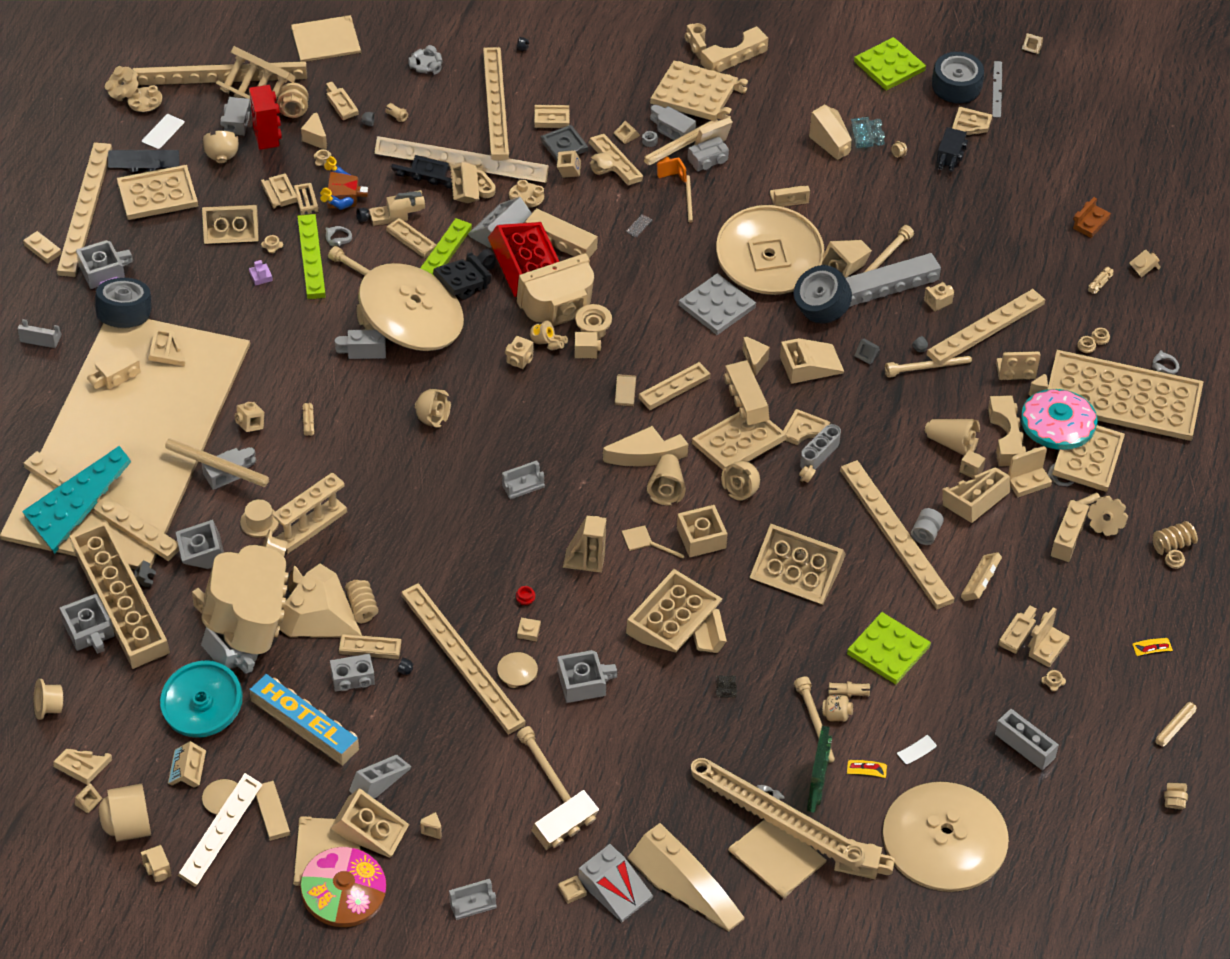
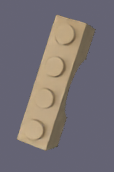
(719, 58)
(1003, 413)

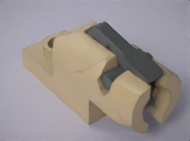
(397, 207)

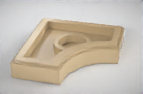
(803, 426)

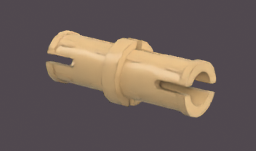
(849, 689)

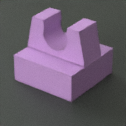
(260, 273)

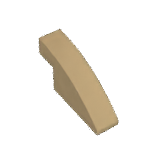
(644, 449)

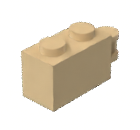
(115, 369)
(871, 864)

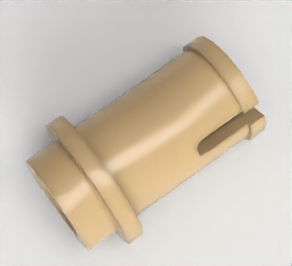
(399, 114)

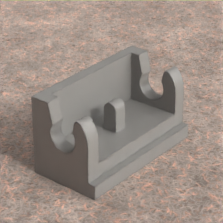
(38, 335)
(523, 480)
(472, 899)

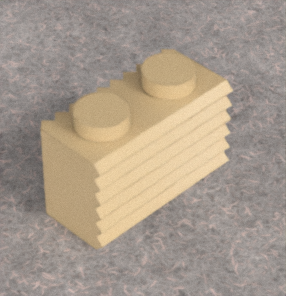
(465, 182)

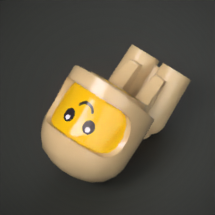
(545, 333)

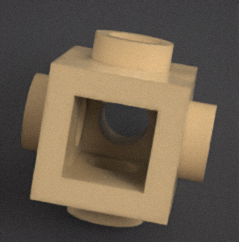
(519, 352)
(250, 416)

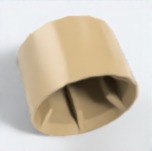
(125, 813)

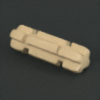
(1100, 280)
(308, 419)

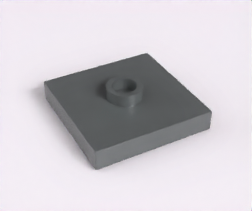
(564, 140)

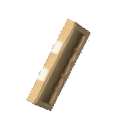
(981, 576)

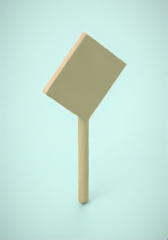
(639, 538)

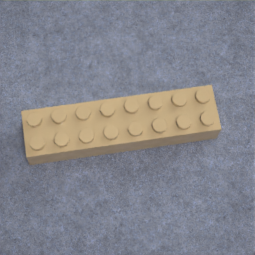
(120, 594)

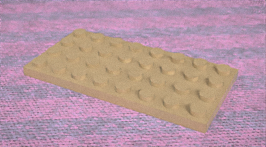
(1130, 394)

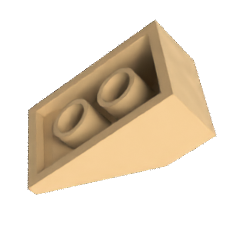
(369, 824)

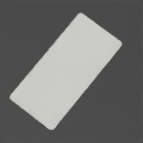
(163, 131)

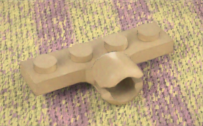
(612, 159)

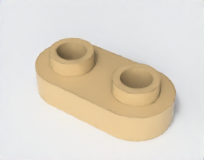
(485, 185)

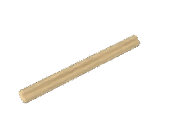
(674, 145)
(217, 462)

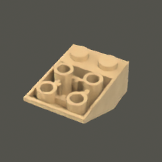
(809, 360)

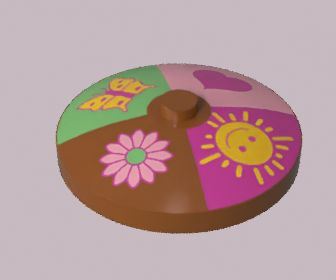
(343, 887)

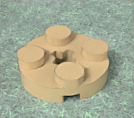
(121, 75)

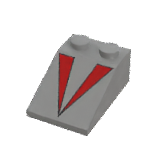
(614, 883)

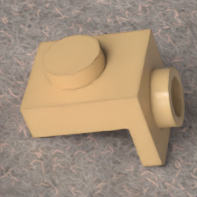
(1145, 262)

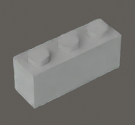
(1026, 739)

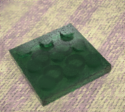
(819, 769)

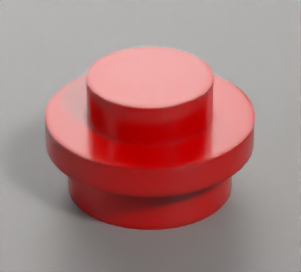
(525, 595)

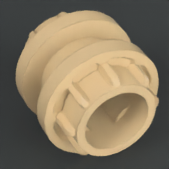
(293, 100)

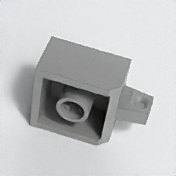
(102, 262)
(87, 623)
(222, 653)
(583, 675)

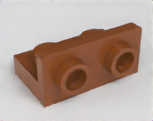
(1090, 218)

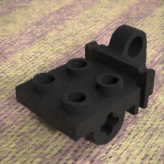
(464, 276)

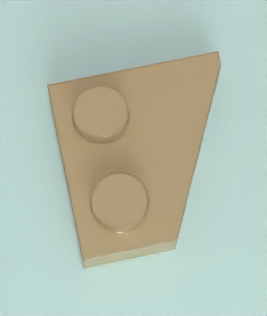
(972, 121)
(166, 348)
(82, 765)

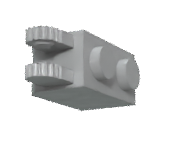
(671, 122)
(219, 478)

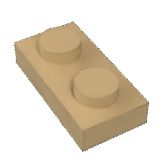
(42, 247)

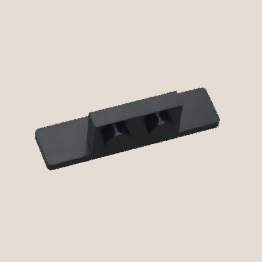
(143, 159)
(426, 169)

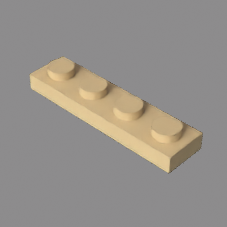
(674, 386)

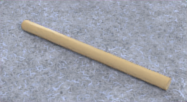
(689, 203)

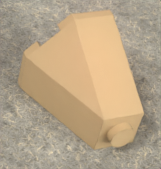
(830, 132)
(846, 255)

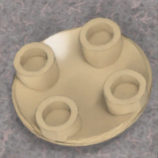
(145, 99)
(530, 193)
(517, 669)
(217, 794)

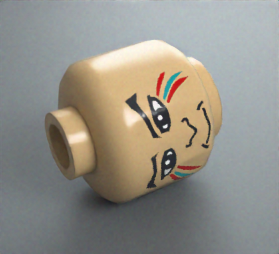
(837, 708)

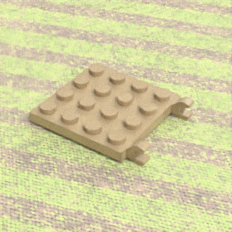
(697, 91)

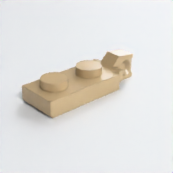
(341, 101)
(1018, 630)

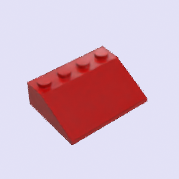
(521, 250)

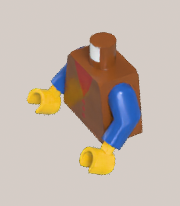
(342, 187)

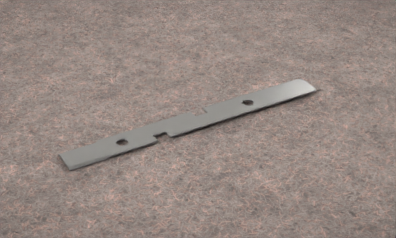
(996, 87)

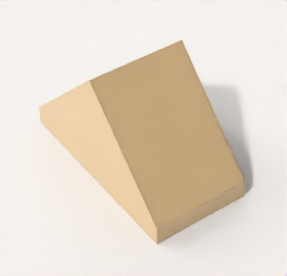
(313, 132)
(755, 353)
(625, 390)

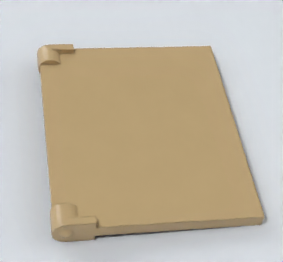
(325, 38)
(313, 838)
(777, 857)

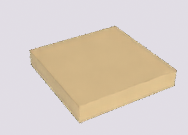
(714, 130)

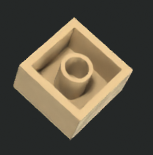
(701, 530)

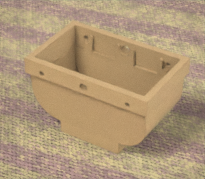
(556, 293)

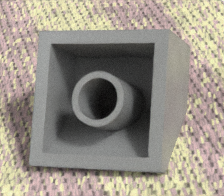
(200, 544)

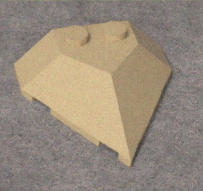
(318, 608)

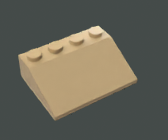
(797, 564)
(672, 612)

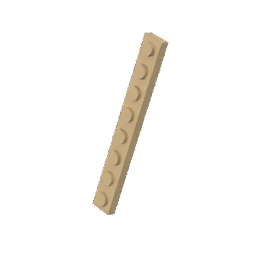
(985, 327)

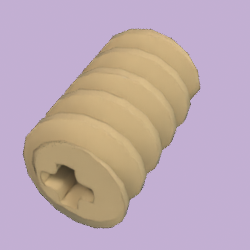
(1174, 537)
(361, 600)

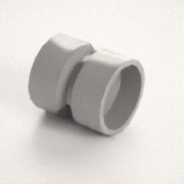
(927, 526)

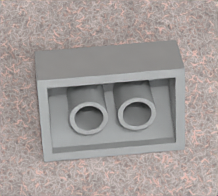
(507, 212)

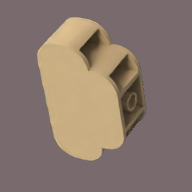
(246, 597)

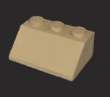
(230, 224)

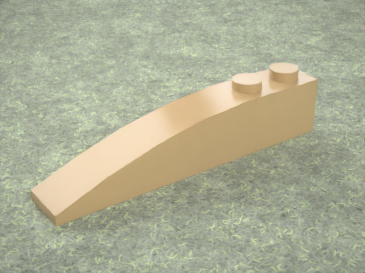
(678, 872)

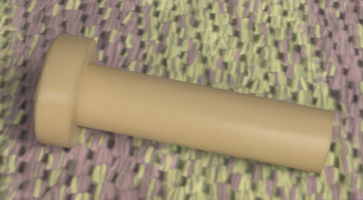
(1088, 500)

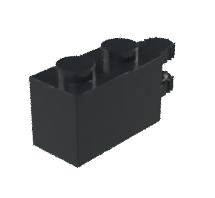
(952, 148)

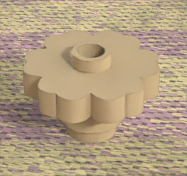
(1101, 522)

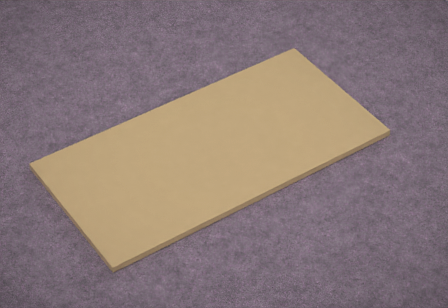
(139, 418)

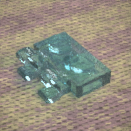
(863, 134)

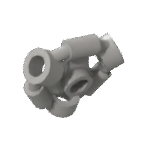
(429, 62)

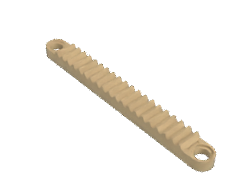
(778, 813)

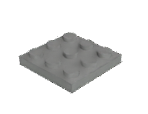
(717, 304)

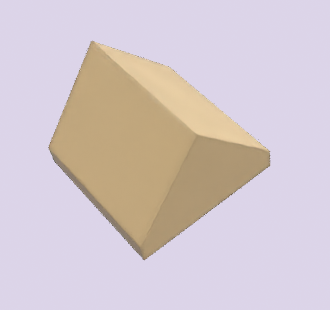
(1032, 43)
(1038, 385)
(87, 798)
(431, 826)

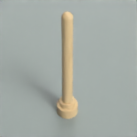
(904, 234)
(337, 254)
(893, 369)
(804, 686)
(527, 736)

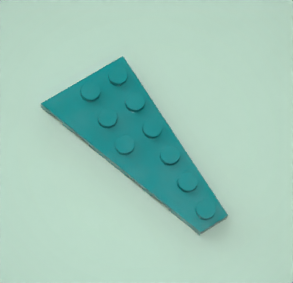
(72, 501)

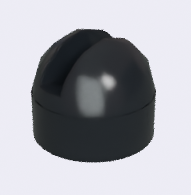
(521, 44)
(362, 214)
(405, 666)

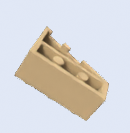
(978, 495)
(588, 546)

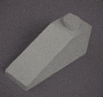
(379, 776)

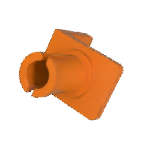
(669, 167)

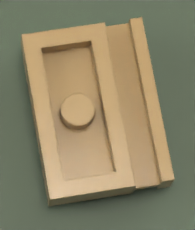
(551, 116)
(279, 191)

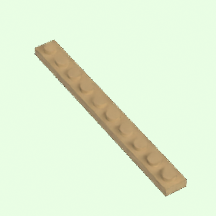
(210, 73)
(496, 104)
(483, 162)
(84, 209)
(108, 509)
(897, 535)
(463, 659)

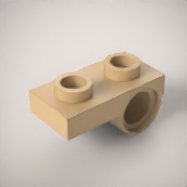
(696, 37)

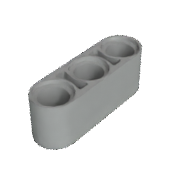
(821, 446)

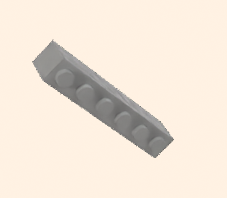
(893, 278)

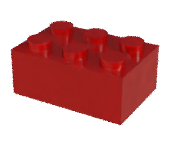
(265, 117)

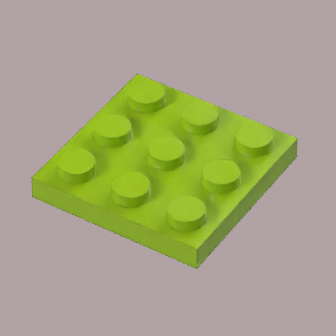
(889, 63)
(888, 648)

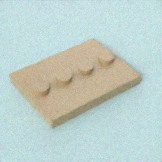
(157, 192)
(736, 441)
(1092, 462)

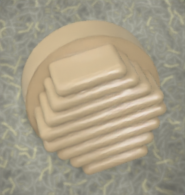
(1176, 796)

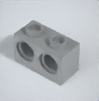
(347, 672)

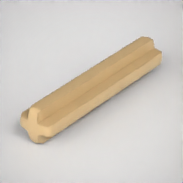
(1175, 724)

